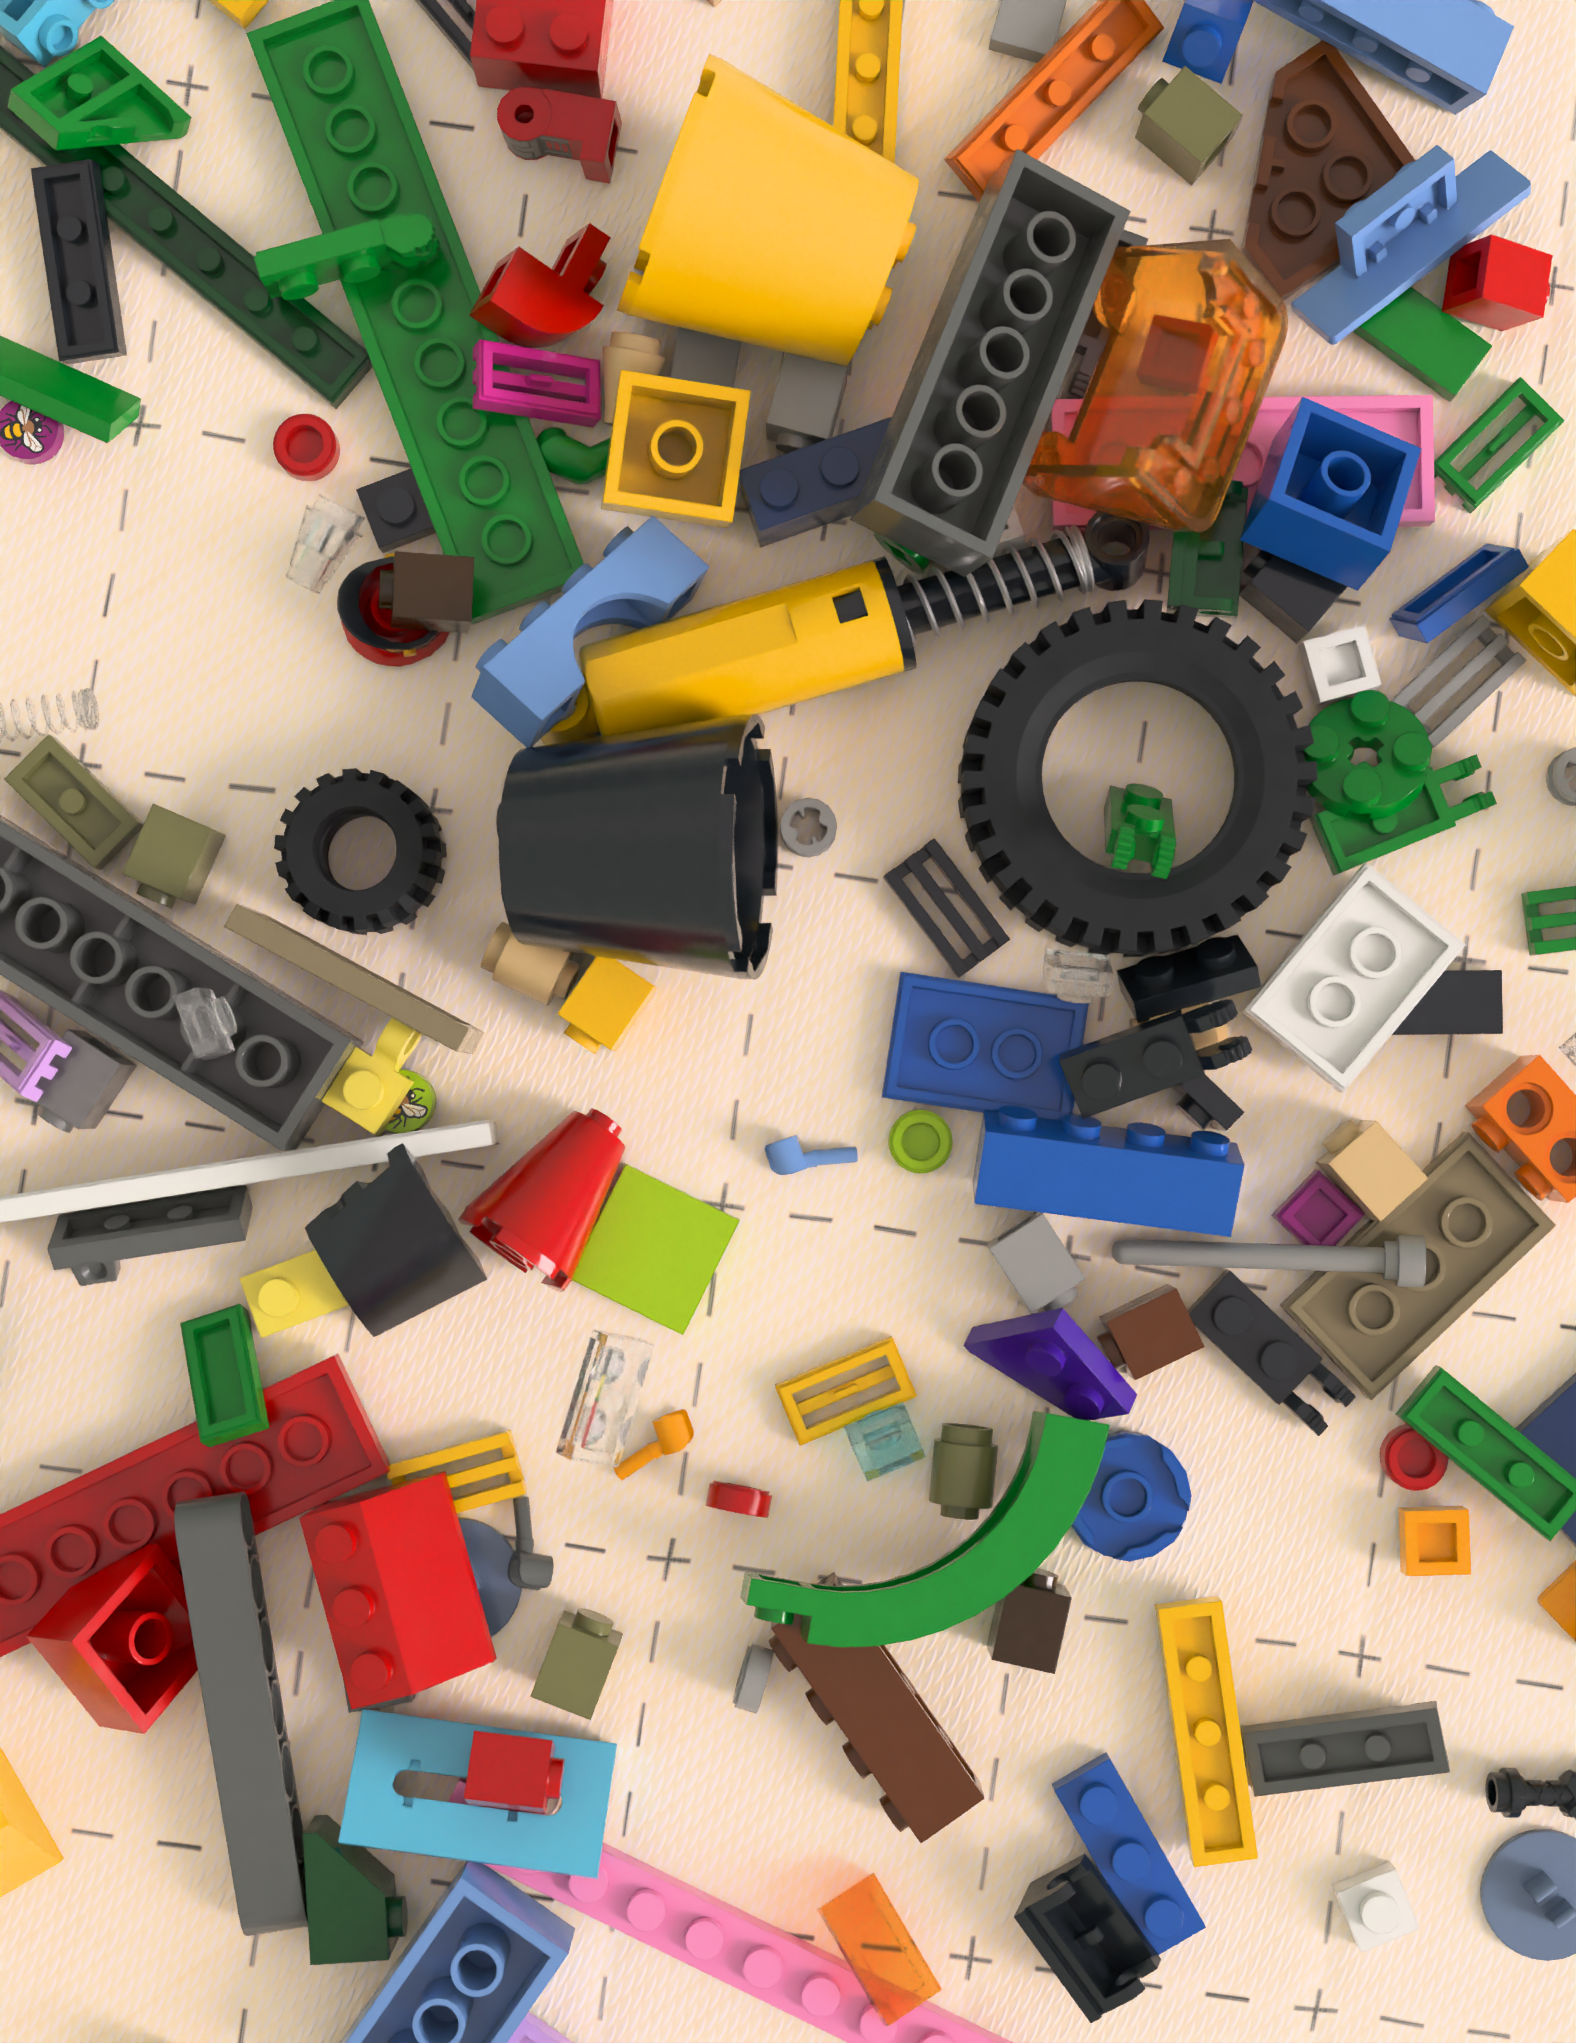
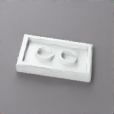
(1353, 978)

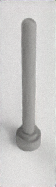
(1396, 1260)

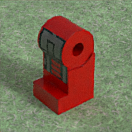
(563, 126)

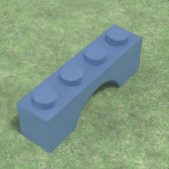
(536, 675)

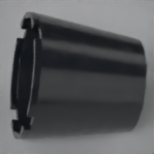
(645, 846)

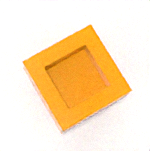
(1434, 1540)

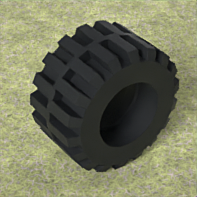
(317, 821)

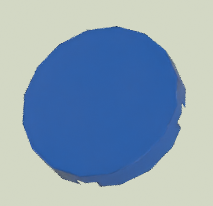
(1134, 1499)

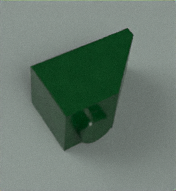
(348, 1899)

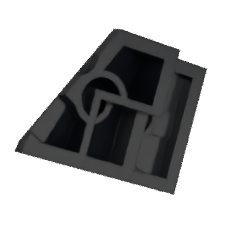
(394, 1246)

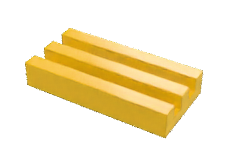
(837, 1366)
(479, 1498)

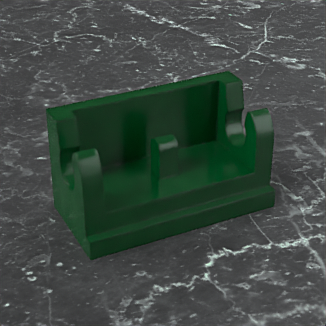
(1209, 563)

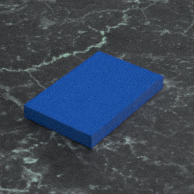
(981, 1046)

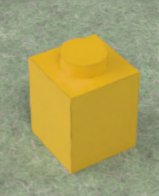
(605, 1004)

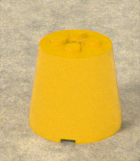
(770, 225)

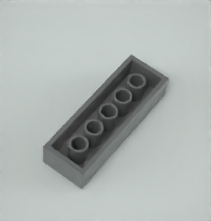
(991, 365)

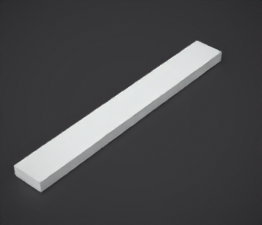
(245, 1170)

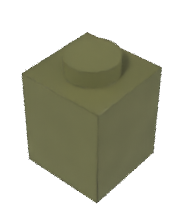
(1186, 124)
(172, 857)
(577, 1662)

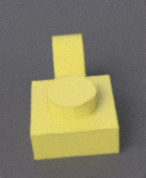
(370, 1085)

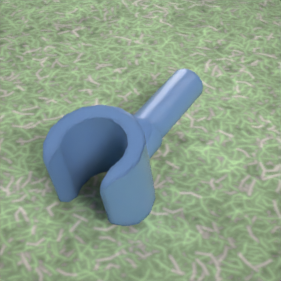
(787, 1156)

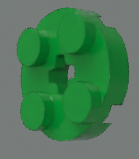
(1376, 724)

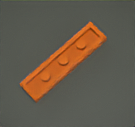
(1056, 89)

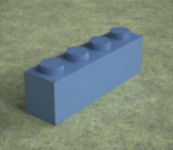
(1428, 46)

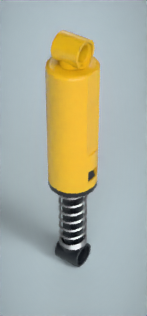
(825, 633)

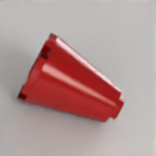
(550, 1198)

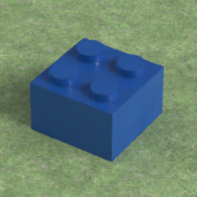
(1331, 494)

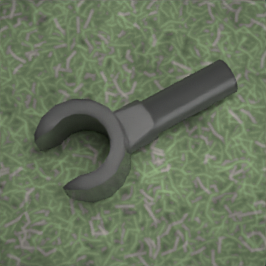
(527, 1568)

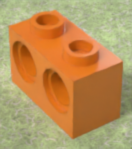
(1529, 1145)

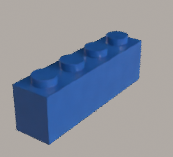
(1108, 1171)

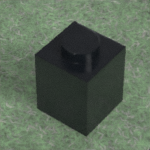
(1289, 594)

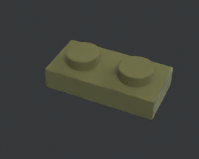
(74, 802)

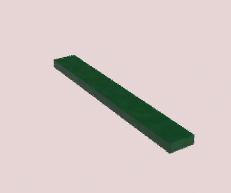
(203, 257)

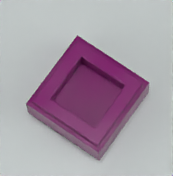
(1317, 1212)

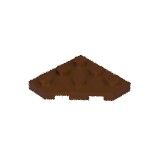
(1316, 159)

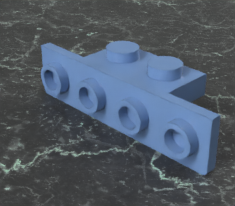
(1406, 234)

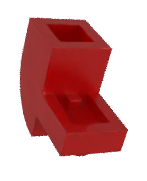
(541, 304)

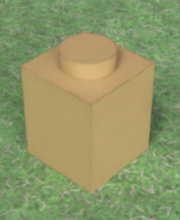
(1369, 1167)

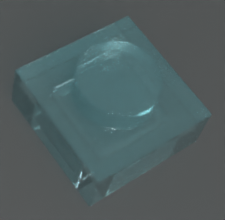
(884, 1441)

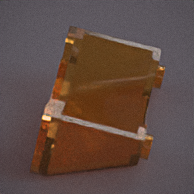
(1172, 389)

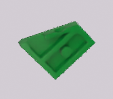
(96, 101)

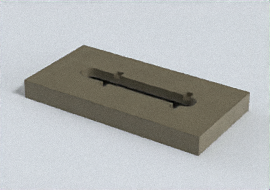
(354, 979)

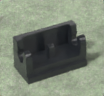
(1086, 1937)

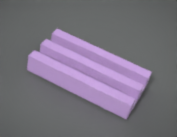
(37, 1059)

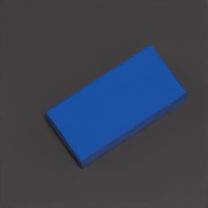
(1458, 592)

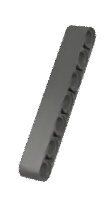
(243, 1710)

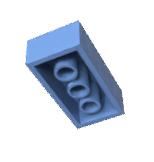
(468, 1967)

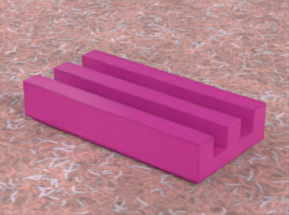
(535, 406)

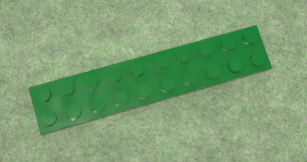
(369, 163)

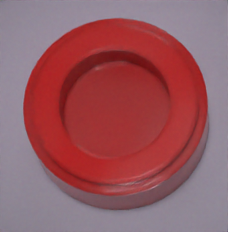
(306, 447)
(1411, 1459)
(739, 1499)

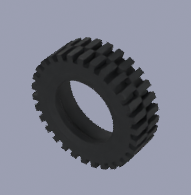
(1055, 881)

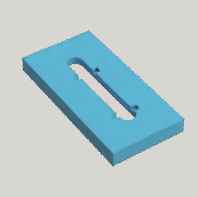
(391, 1822)

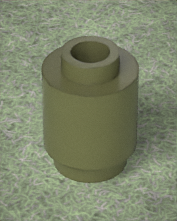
(963, 1470)

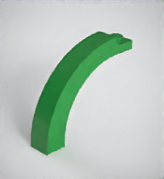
(983, 1569)

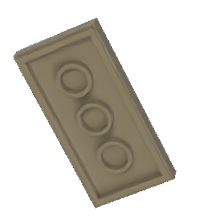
(1473, 1232)

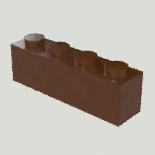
(886, 1728)

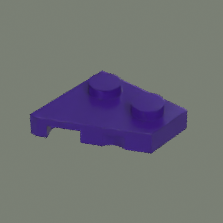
(1055, 1362)

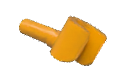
(673, 1434)

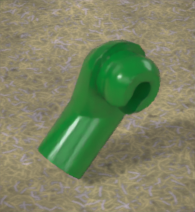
(572, 458)

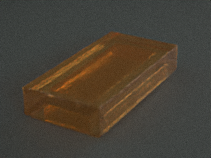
(879, 1949)

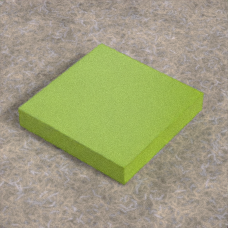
(655, 1249)

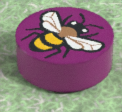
(29, 435)

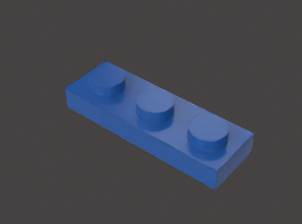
(1128, 1853)

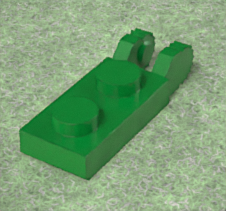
(347, 253)
(1139, 828)
(1358, 839)

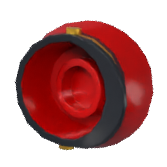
(369, 627)

